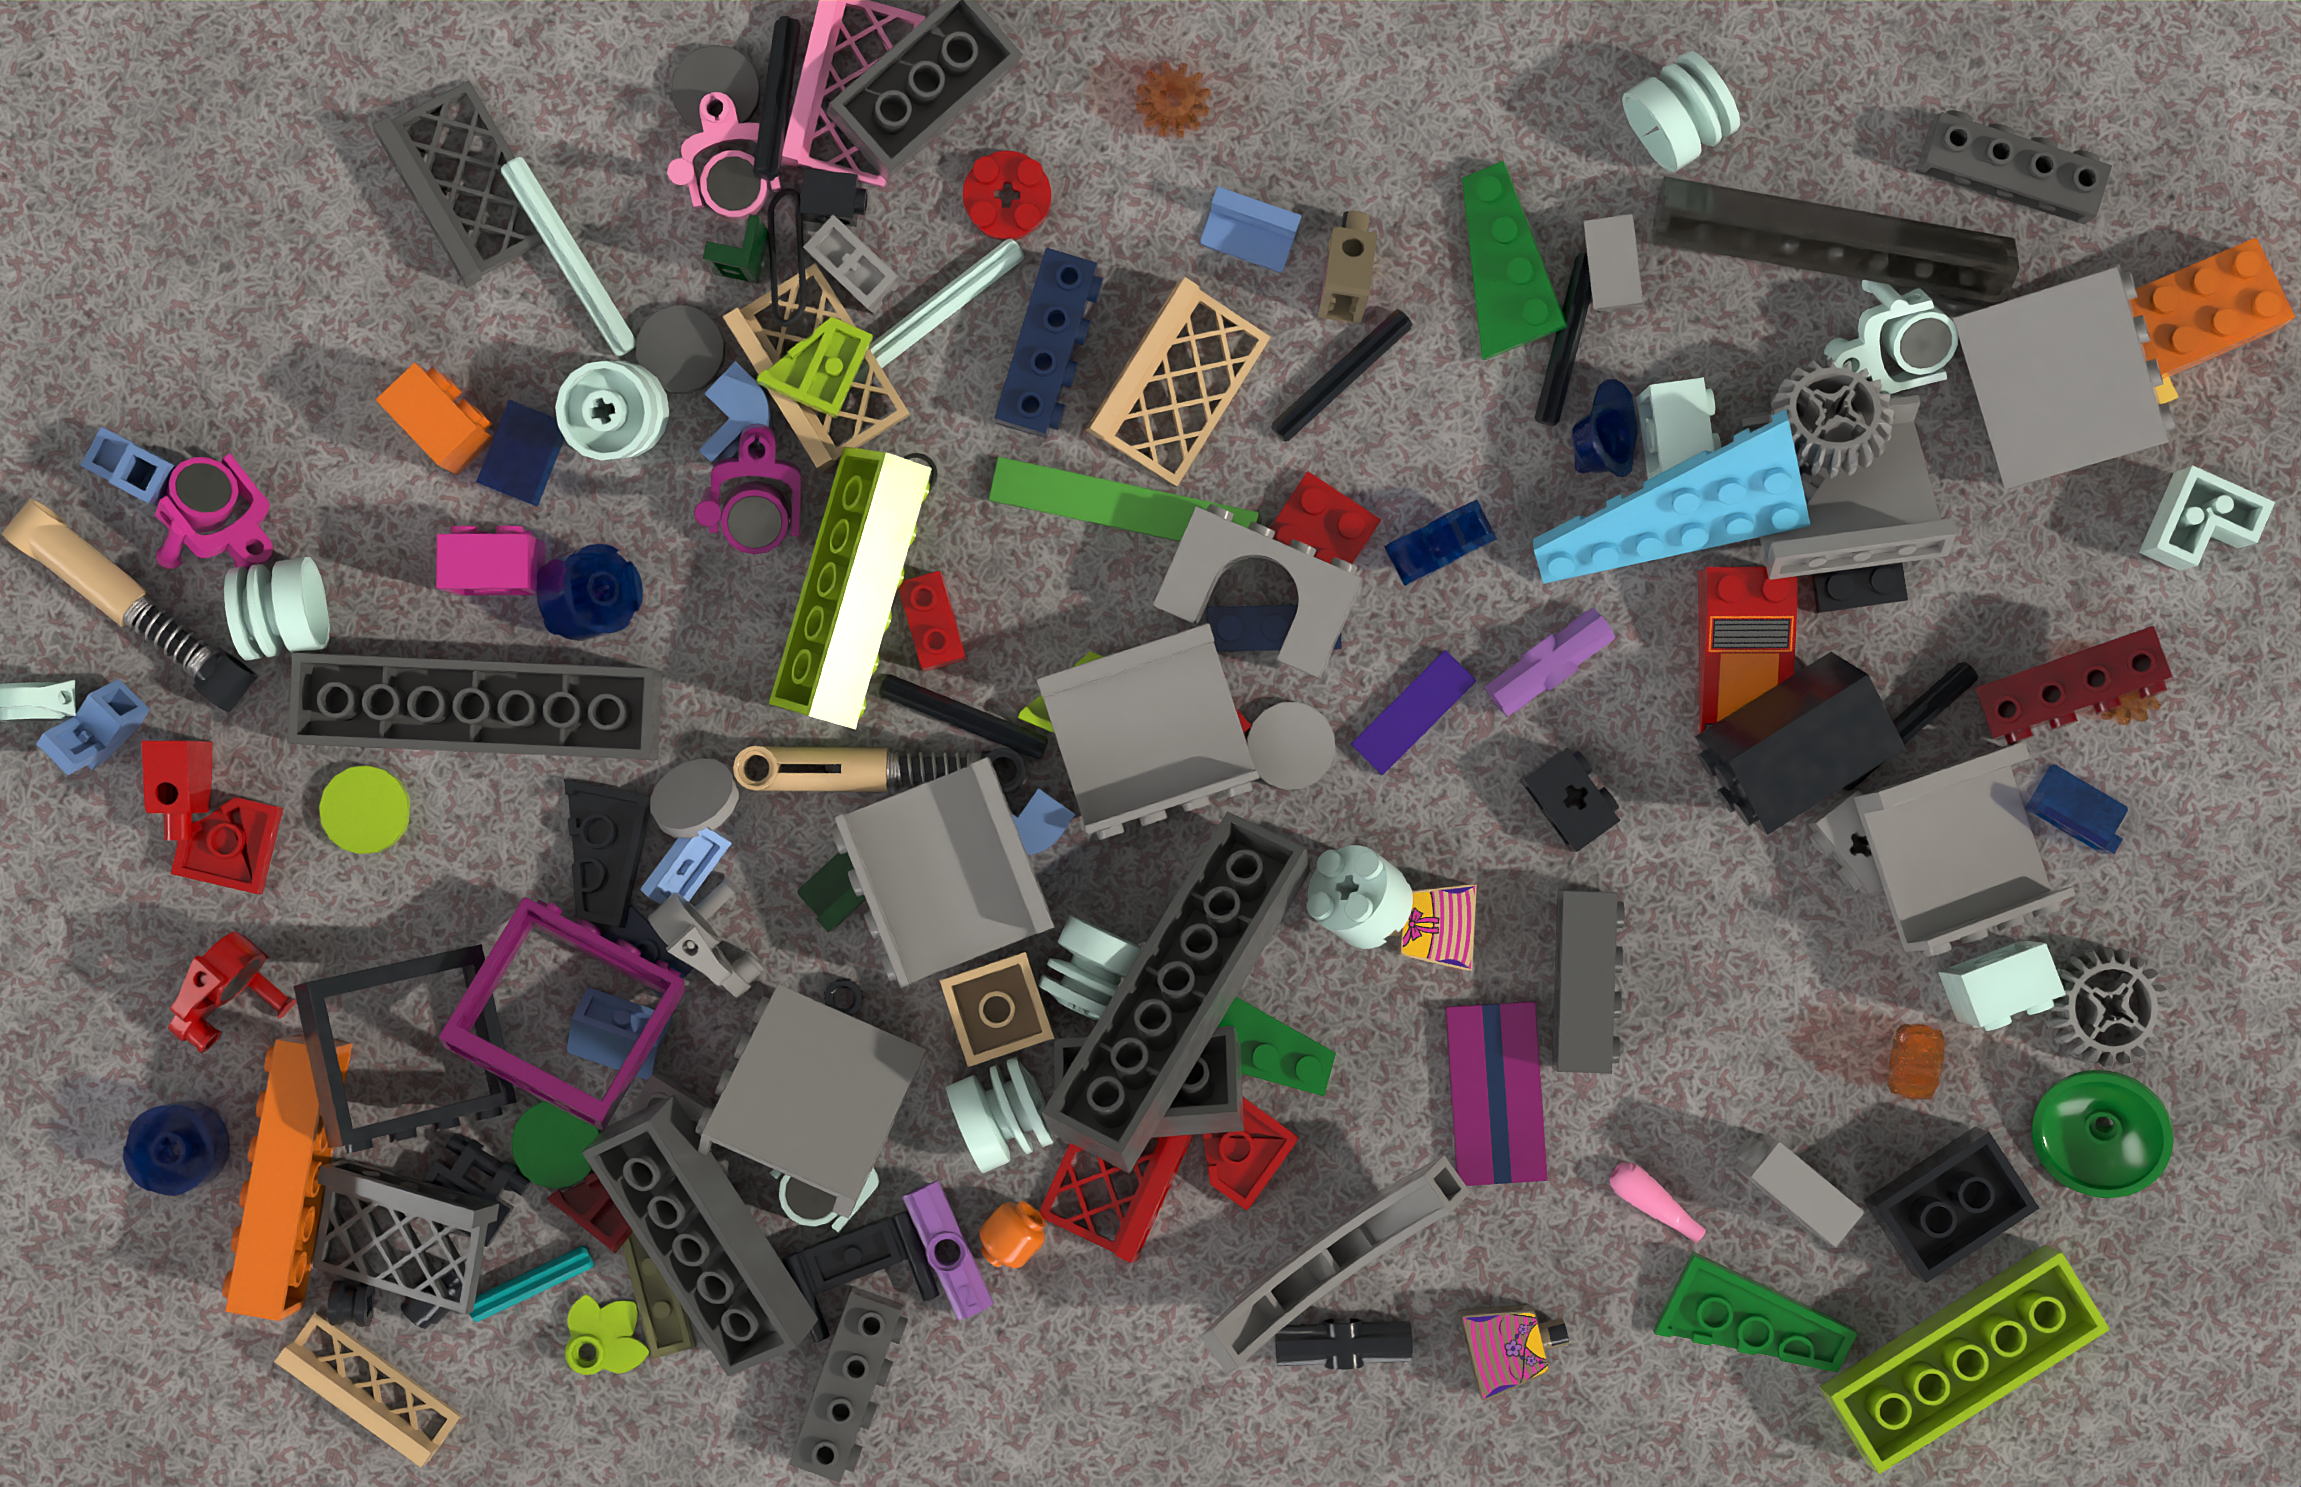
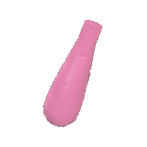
(1649, 1196)

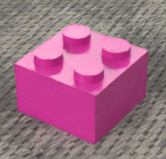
(488, 564)

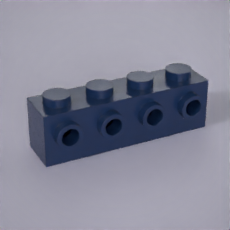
(1047, 343)

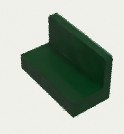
(742, 262)
(831, 892)

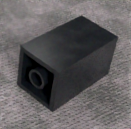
(1799, 743)

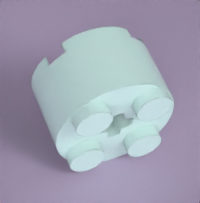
(1359, 896)

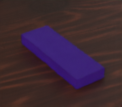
(1413, 712)

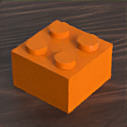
(435, 419)

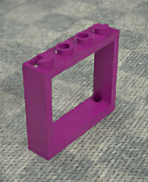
(587, 939)

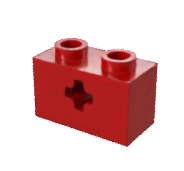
(932, 621)

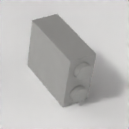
(1797, 1188)

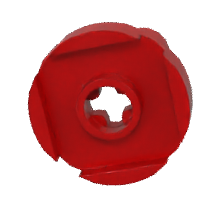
(1025, 177)

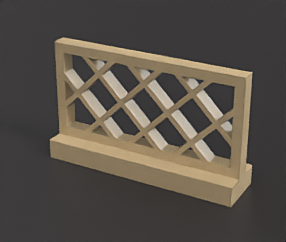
(1145, 361)
(802, 418)

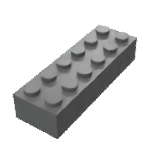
(700, 1236)

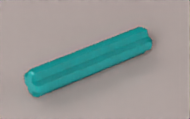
(531, 1283)

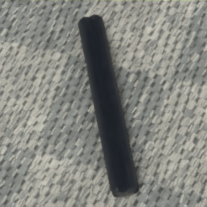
(776, 98)
(1565, 344)
(1341, 375)
(1929, 706)
(963, 716)

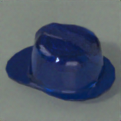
(1608, 433)

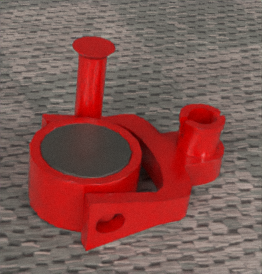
(217, 980)

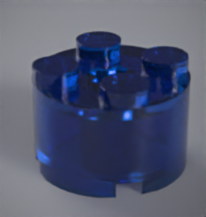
(588, 592)
(154, 1133)

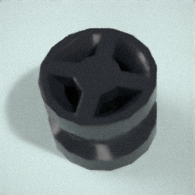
(350, 1303)

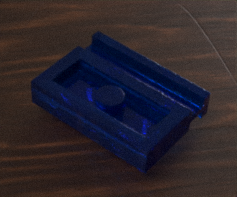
(521, 453)

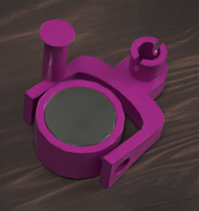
(755, 511)

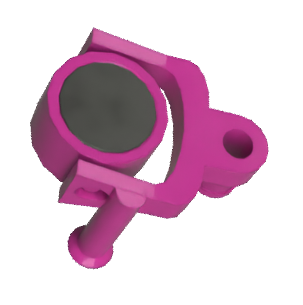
(202, 500)

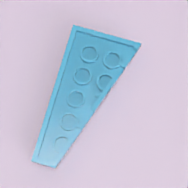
(1698, 504)

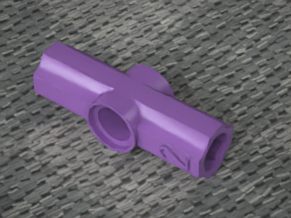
(1550, 662)
(960, 1276)

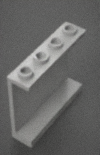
(2065, 377)
(1866, 517)
(1148, 731)
(1957, 852)
(942, 873)
(812, 1095)

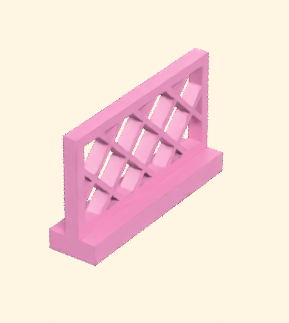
(814, 79)

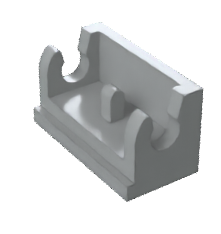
(852, 263)
(1613, 264)

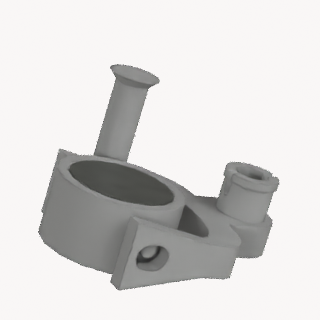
(696, 942)

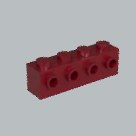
(2075, 684)

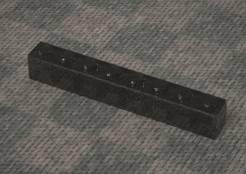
(1835, 240)

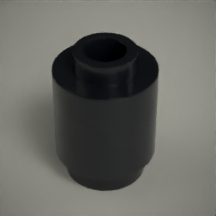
(424, 1313)

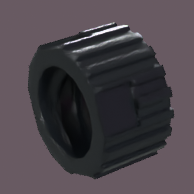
(854, 988)

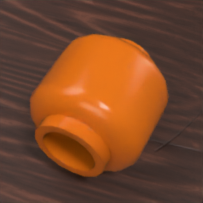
(1012, 1234)

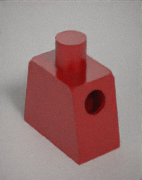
(177, 783)

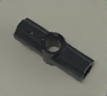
(1344, 1344)

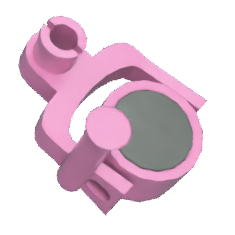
(728, 176)

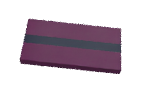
(1496, 1093)

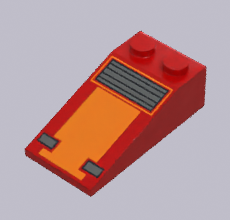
(1743, 637)

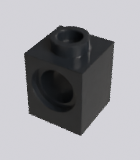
(832, 194)

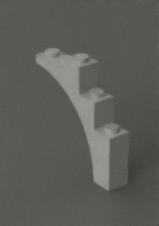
(1331, 1258)

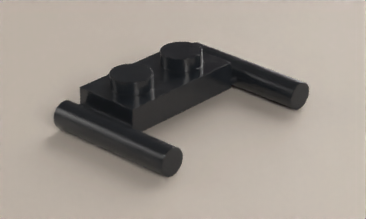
(857, 1255)

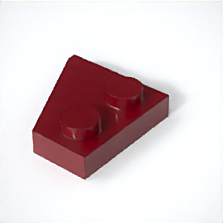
(594, 1211)

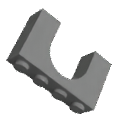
(1216, 543)

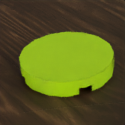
(365, 809)

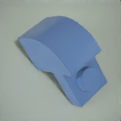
(744, 404)
(129, 466)
(97, 729)
(1042, 822)

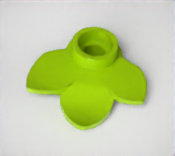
(610, 1334)

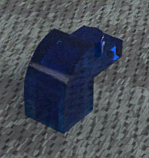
(1440, 543)

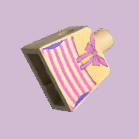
(1440, 926)

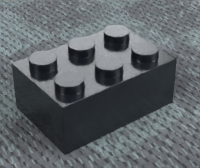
(1951, 1204)

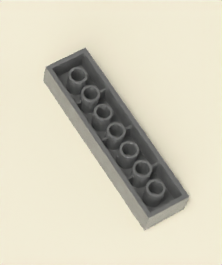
(474, 706)
(1177, 992)

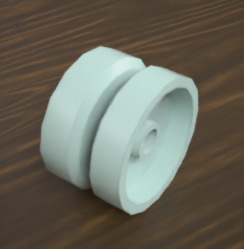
(586, 414)

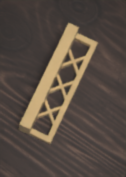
(359, 1403)

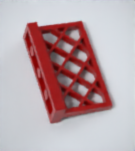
(1144, 1205)

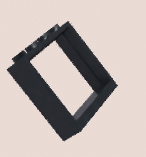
(325, 1064)

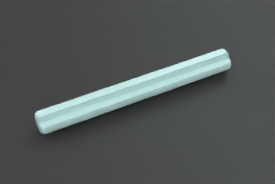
(568, 256)
(942, 305)

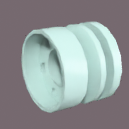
(1686, 106)
(276, 608)
(1094, 970)
(999, 1114)

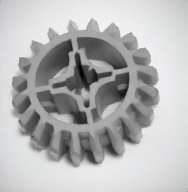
(1844, 439)
(2119, 993)

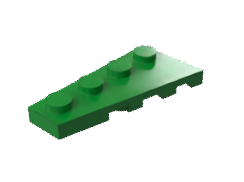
(1508, 272)
(1278, 1051)
(1737, 1312)

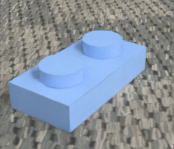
(686, 866)

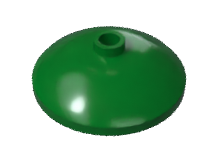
(2100, 1158)

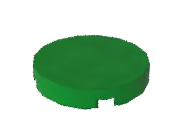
(550, 1146)

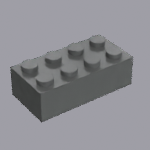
(923, 84)
(1209, 1096)

